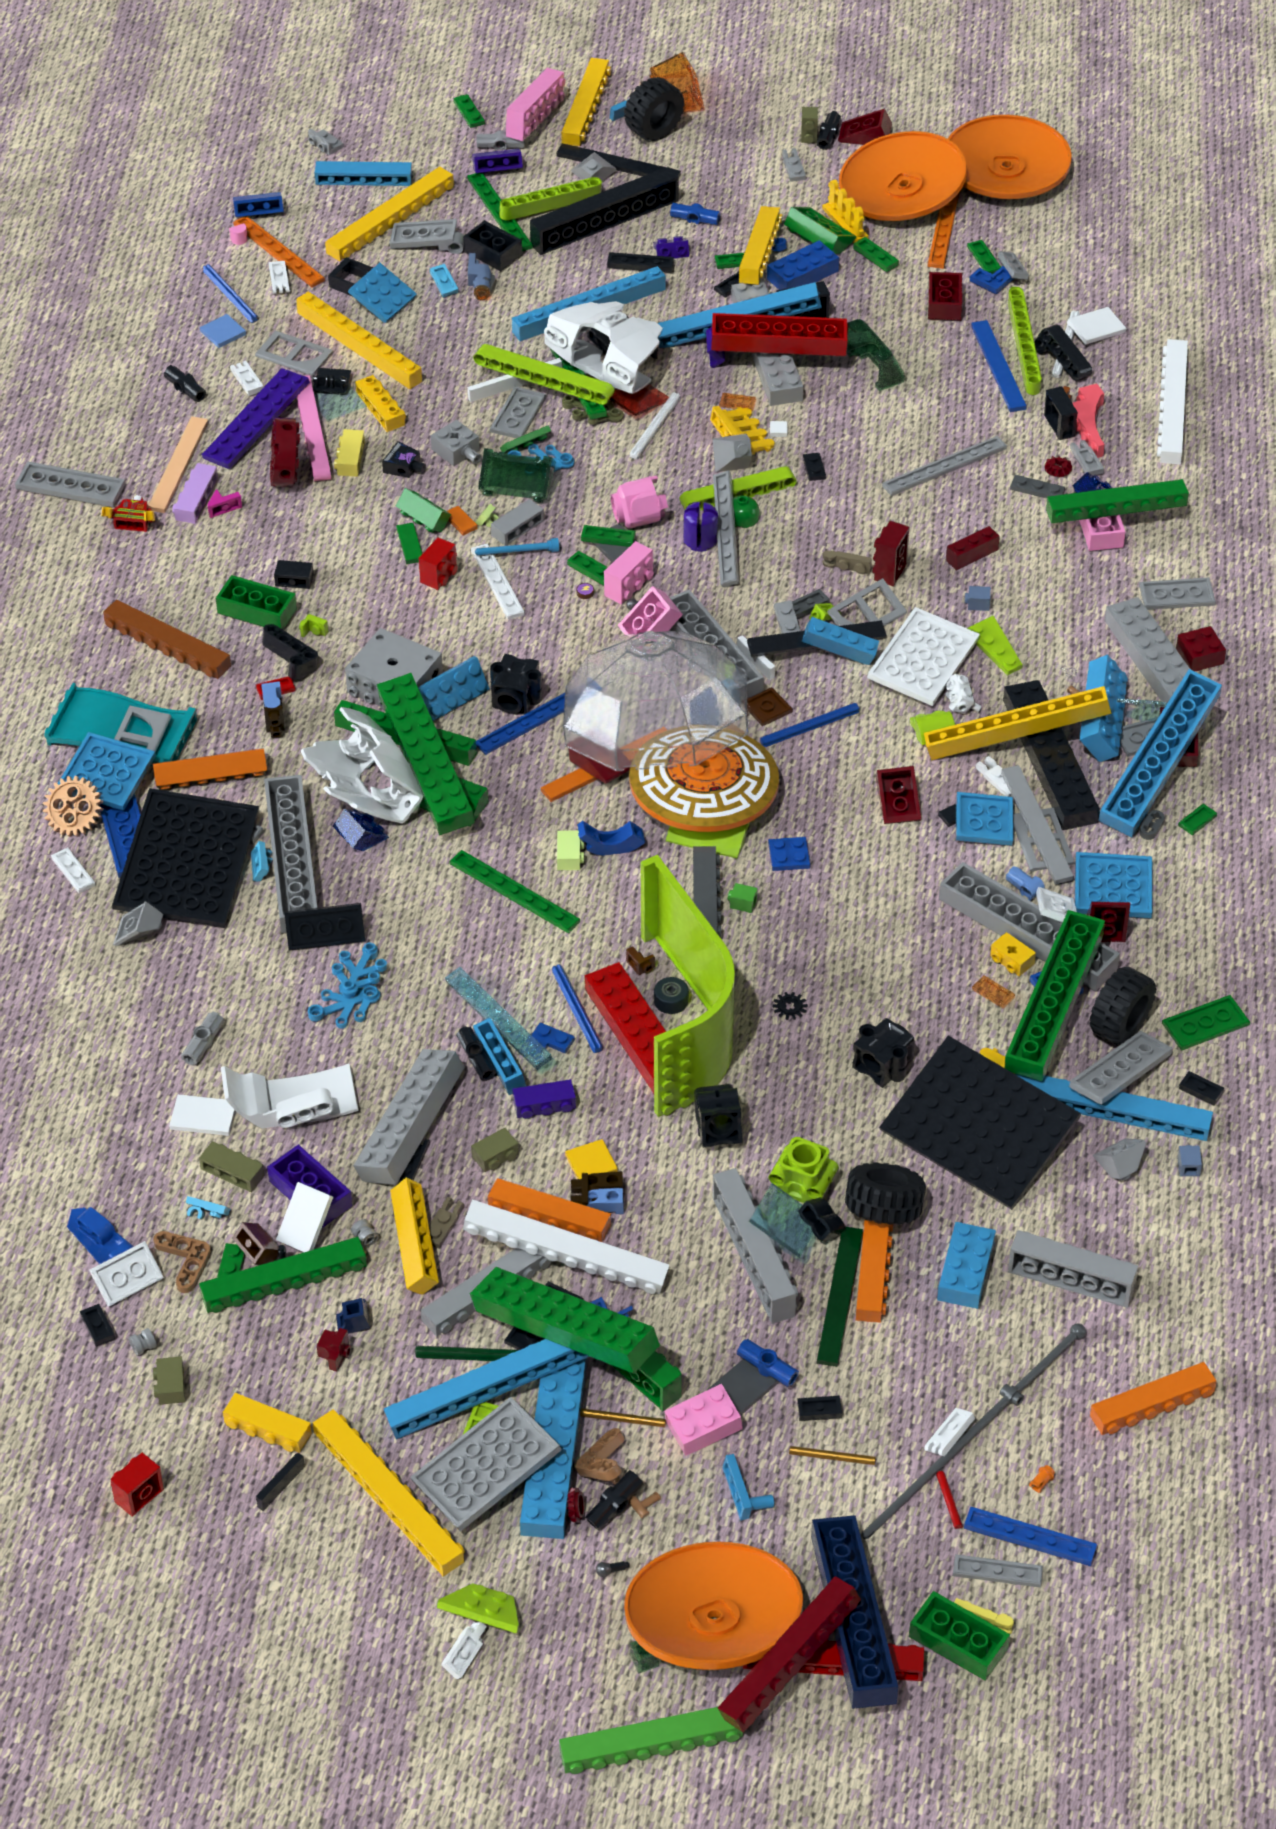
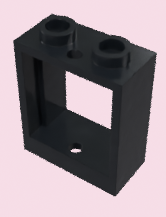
(346, 267)
(1060, 413)

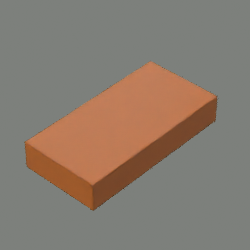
(461, 521)

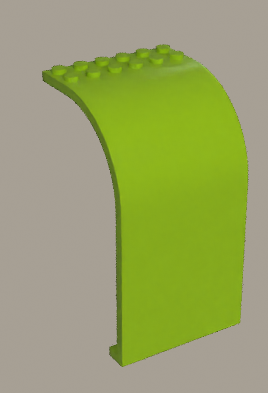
(703, 1048)

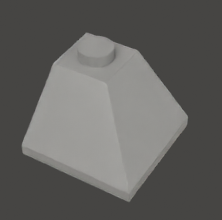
(593, 167)
(732, 452)
(138, 923)
(1121, 1158)

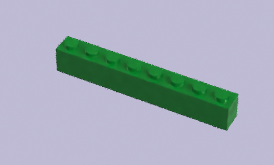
(1117, 501)
(458, 747)
(282, 1275)

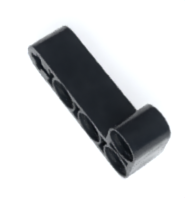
(1058, 342)
(300, 656)

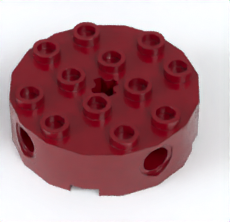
(284, 452)

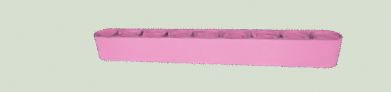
(313, 434)

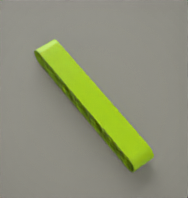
(549, 198)
(749, 485)

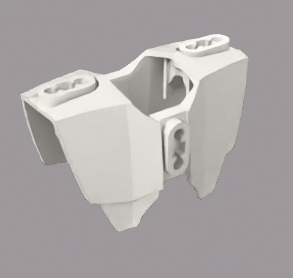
(629, 347)
(346, 759)

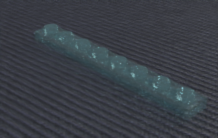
(503, 1021)

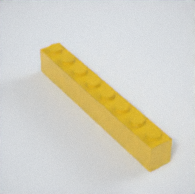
(586, 102)
(760, 245)

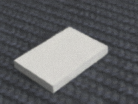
(1096, 325)
(1054, 904)
(202, 1115)
(304, 1218)
(126, 1273)

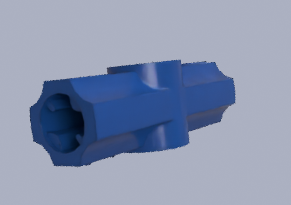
(695, 213)
(775, 1368)

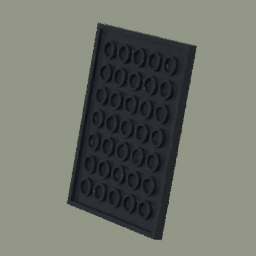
(187, 857)
(980, 1122)

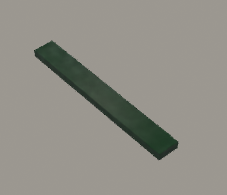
(839, 1296)

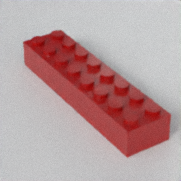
(779, 334)
(626, 1015)

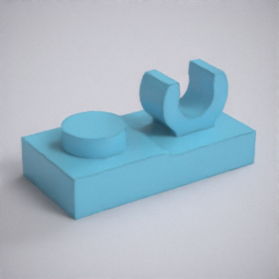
(443, 280)
(260, 861)
(215, 1209)

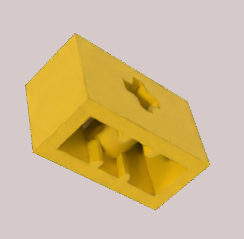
(1012, 954)

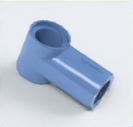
(1025, 883)

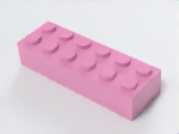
(535, 104)

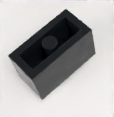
(293, 574)

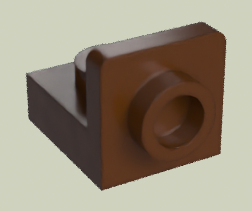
(638, 962)

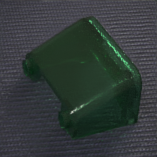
(865, 343)
(516, 475)

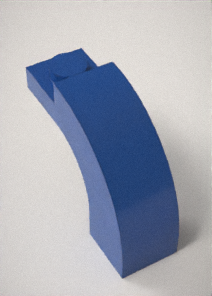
(611, 842)

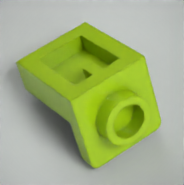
(820, 611)
(314, 624)

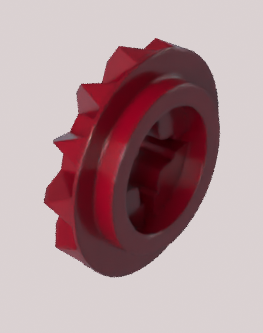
(1057, 471)
(576, 1505)

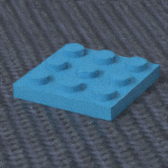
(382, 292)
(984, 818)

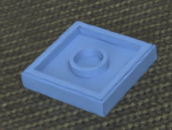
(223, 331)

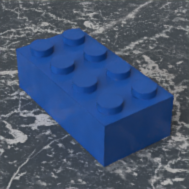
(803, 266)

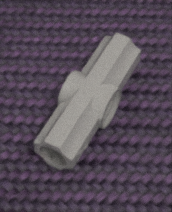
(498, 141)
(202, 1038)

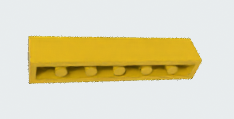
(414, 1236)

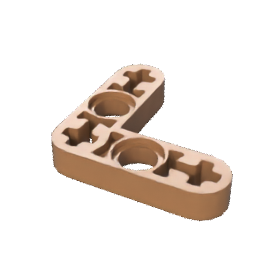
(190, 1253)
(594, 1461)

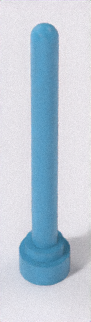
(552, 545)

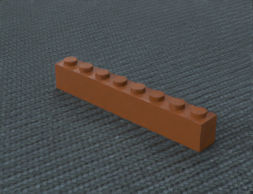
(167, 639)

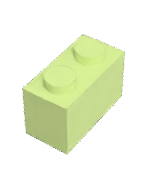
(568, 850)

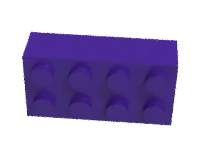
(301, 1167)

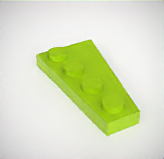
(996, 645)

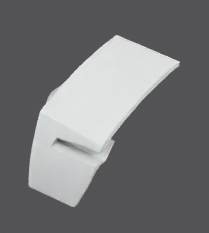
(290, 1099)

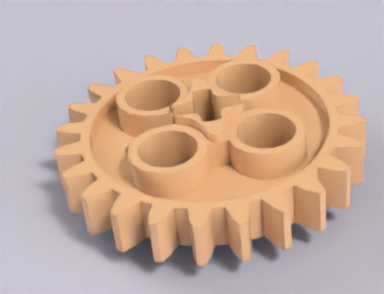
(82, 818)

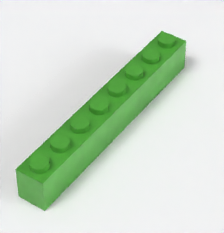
(645, 1740)

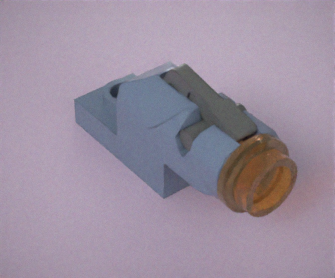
(480, 278)

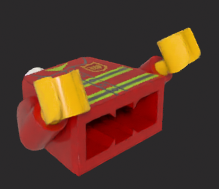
(130, 514)

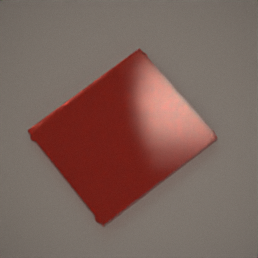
(639, 401)

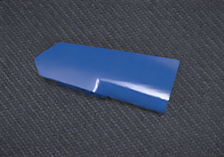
(96, 1234)

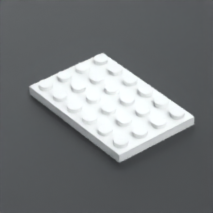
(923, 656)

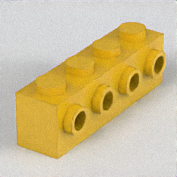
(380, 403)

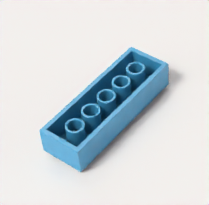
(1103, 733)

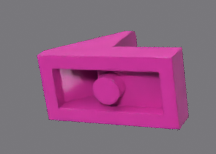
(220, 505)

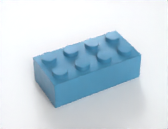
(966, 1265)

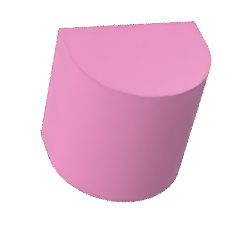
(238, 234)

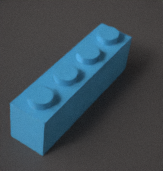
(840, 641)
(499, 1055)

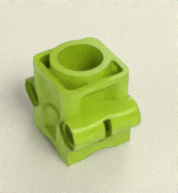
(804, 1170)

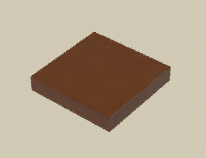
(768, 706)

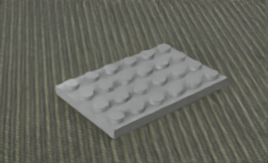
(485, 1463)

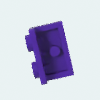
(676, 248)
(716, 357)

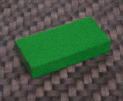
(1197, 819)

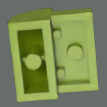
(929, 722)

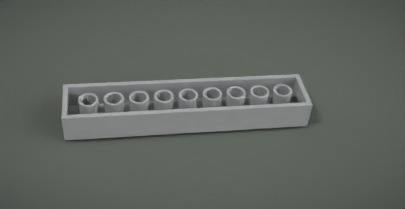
(775, 370)
(290, 845)
(1011, 913)

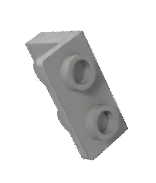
(324, 141)

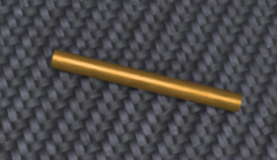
(620, 1417)
(832, 1455)

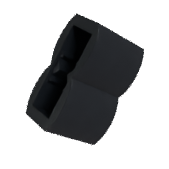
(821, 1218)

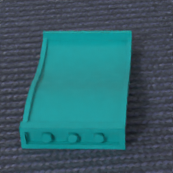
(102, 714)

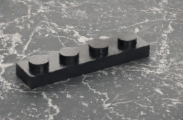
(639, 262)

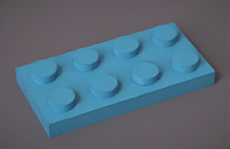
(453, 688)

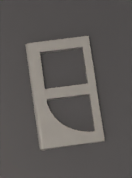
(308, 367)
(863, 606)
(157, 721)
(1026, 842)

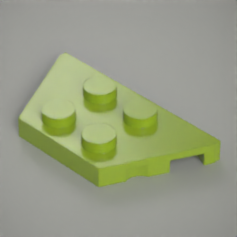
(482, 1606)

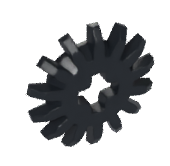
(798, 1004)

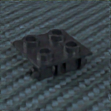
(331, 380)

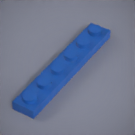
(1030, 1536)

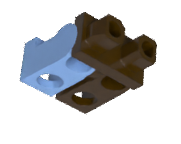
(273, 709)
(600, 1191)

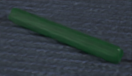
(461, 1353)

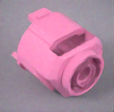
(638, 503)

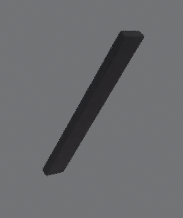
(620, 163)
(793, 641)

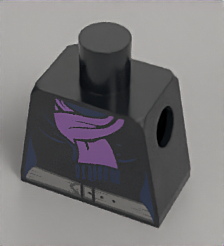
(402, 461)

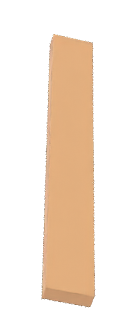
(178, 464)

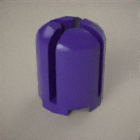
(693, 529)

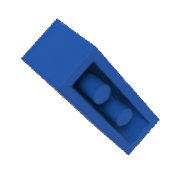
(258, 204)

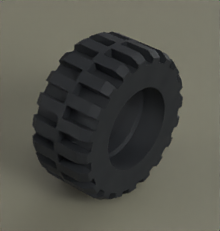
(654, 109)
(1122, 1005)
(885, 1193)

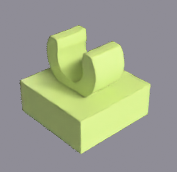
(486, 516)

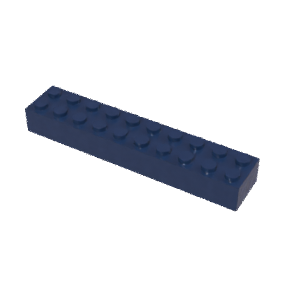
(861, 1635)

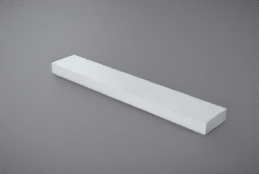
(500, 384)
(498, 584)

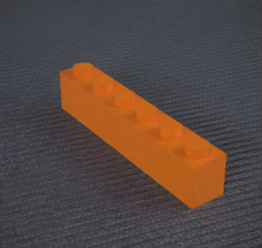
(209, 767)
(550, 1209)
(873, 1272)
(1153, 1398)

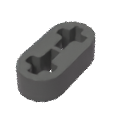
(1148, 823)

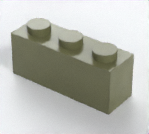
(231, 1166)

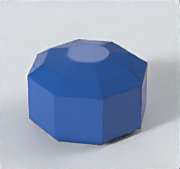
(780, 244)

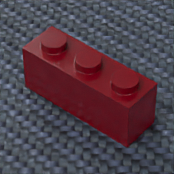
(972, 548)

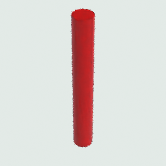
(949, 1500)

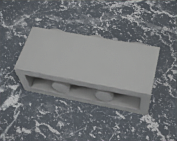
(517, 522)

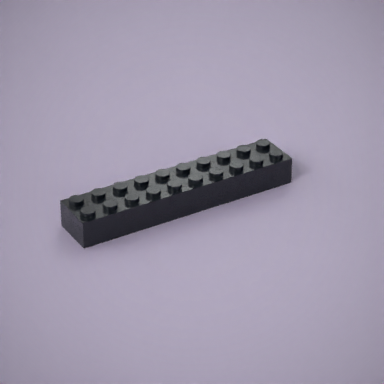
(604, 210)
(1055, 763)

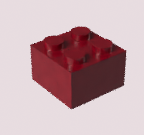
(1201, 648)

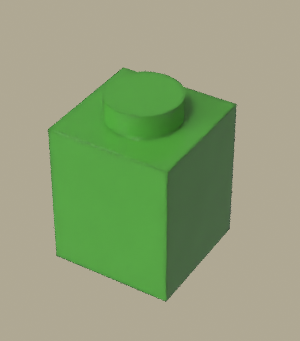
(742, 897)

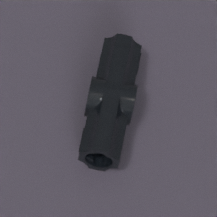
(828, 130)
(184, 383)
(480, 1060)
(614, 1500)

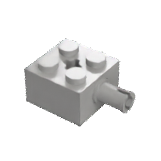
(456, 443)

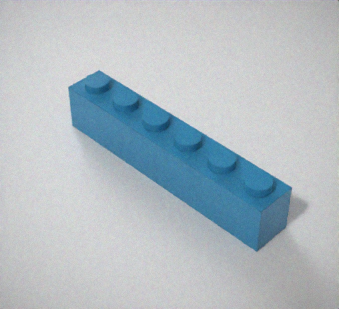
(363, 173)

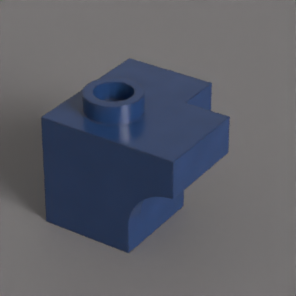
(353, 1316)

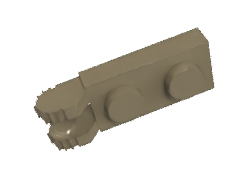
(847, 561)
(444, 1222)

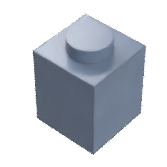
(978, 598)
(1189, 1160)

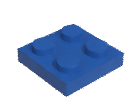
(789, 853)

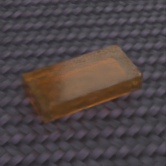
(734, 400)
(993, 991)

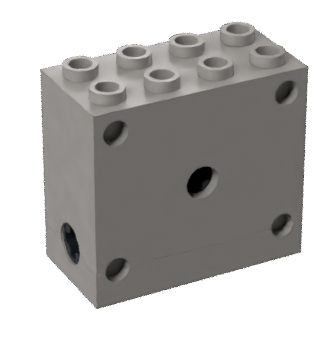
(387, 658)

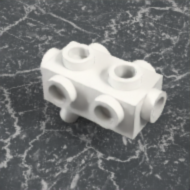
(960, 694)

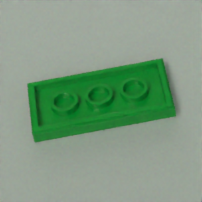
(1205, 1022)

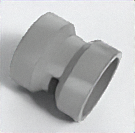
(366, 1235)
(142, 1341)

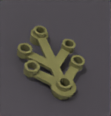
(613, 414)

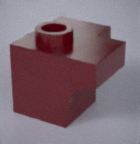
(334, 1347)

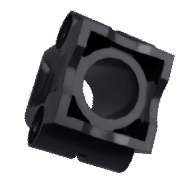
(515, 684)
(883, 1051)
(718, 1115)

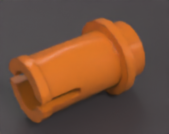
(1042, 1478)

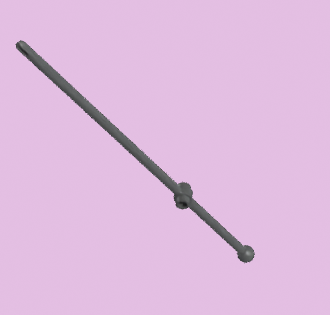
(1010, 1395)

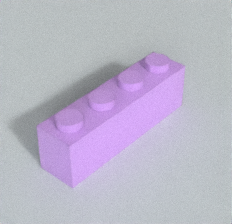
(195, 493)

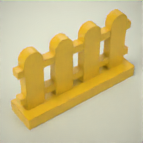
(844, 212)
(727, 426)

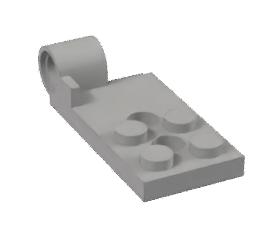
(437, 233)

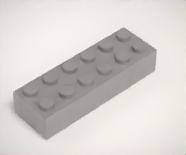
(1072, 1268)

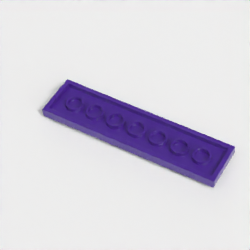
(255, 418)

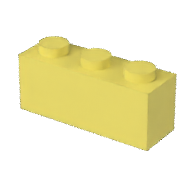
(349, 453)

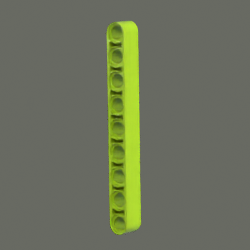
(1024, 340)
(543, 374)

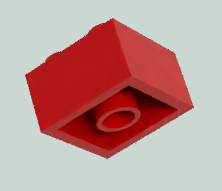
(438, 563)
(136, 1484)

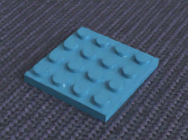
(111, 767)
(1114, 879)

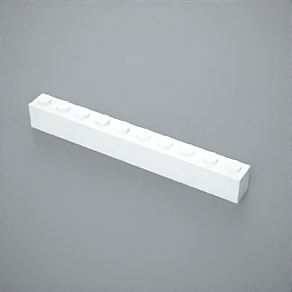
(1173, 401)
(565, 1247)

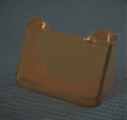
(682, 75)

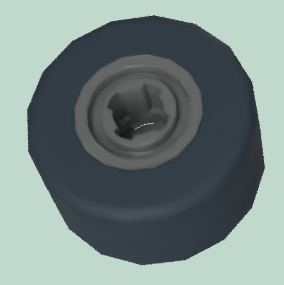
(671, 995)

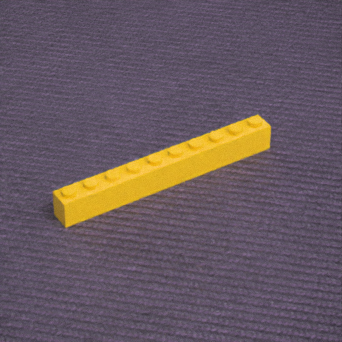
(388, 213)
(359, 340)
(1017, 723)
(388, 1492)

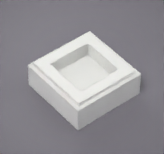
(778, 428)

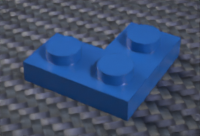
(991, 282)
(553, 1038)

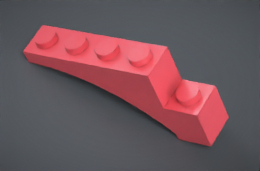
(1087, 405)

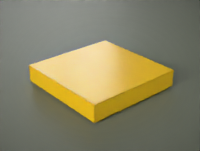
(590, 1159)

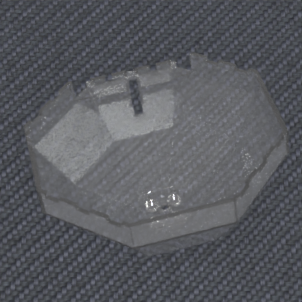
(655, 702)

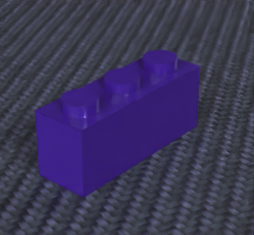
(497, 160)
(544, 1099)

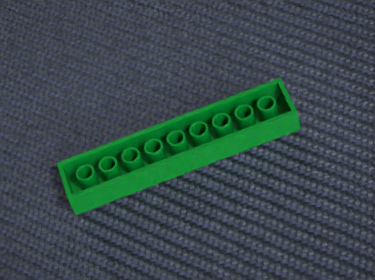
(425, 754)
(1054, 995)
(565, 1319)

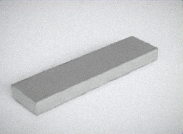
(997, 1570)

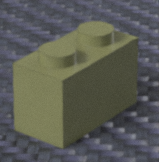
(809, 124)
(495, 1150)
(170, 1380)

